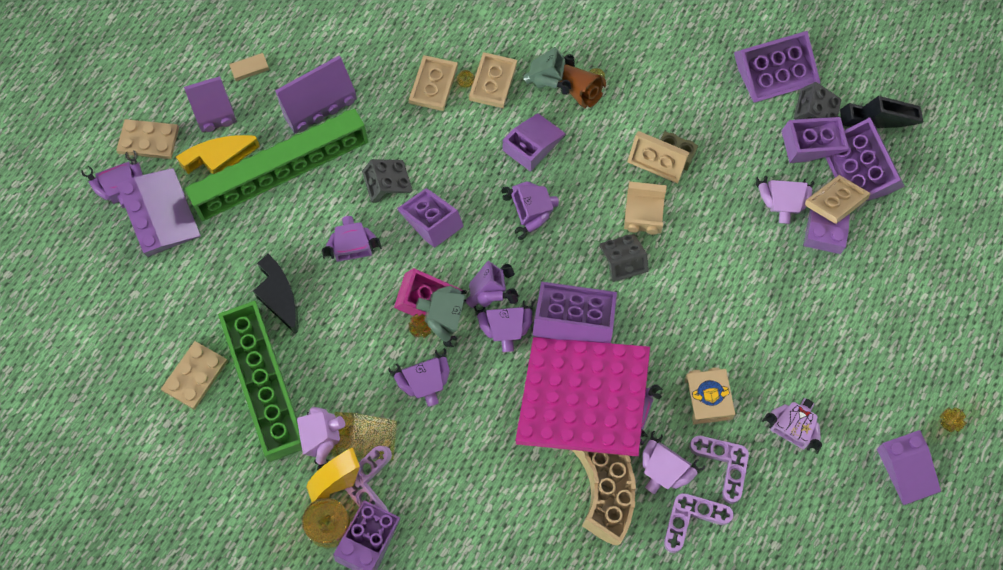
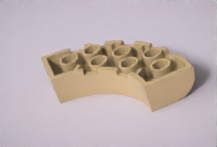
(611, 494)

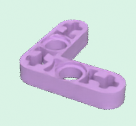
(728, 456)
(362, 479)
(685, 513)

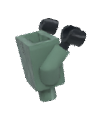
(548, 70)
(443, 312)

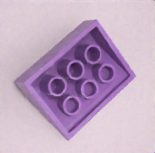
(777, 66)
(316, 95)
(866, 161)
(158, 211)
(574, 313)

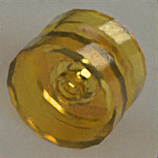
(318, 514)

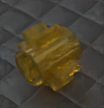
(418, 326)
(953, 419)

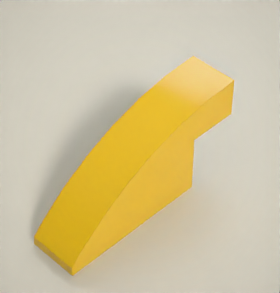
(218, 153)
(334, 476)

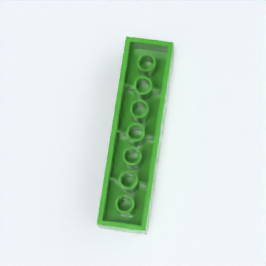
(261, 381)

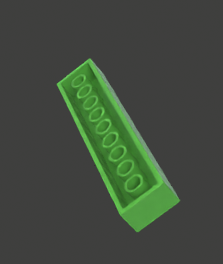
(277, 164)

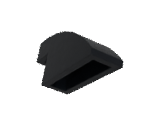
(883, 113)
(277, 293)

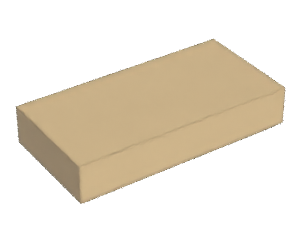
(249, 67)

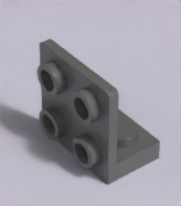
(817, 103)
(386, 177)
(625, 257)

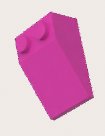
(415, 286)

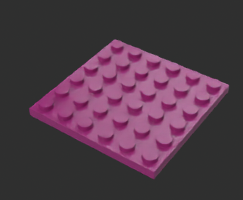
(584, 396)

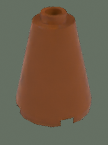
(585, 85)

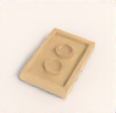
(493, 80)
(433, 83)
(148, 139)
(658, 157)
(837, 199)
(194, 375)

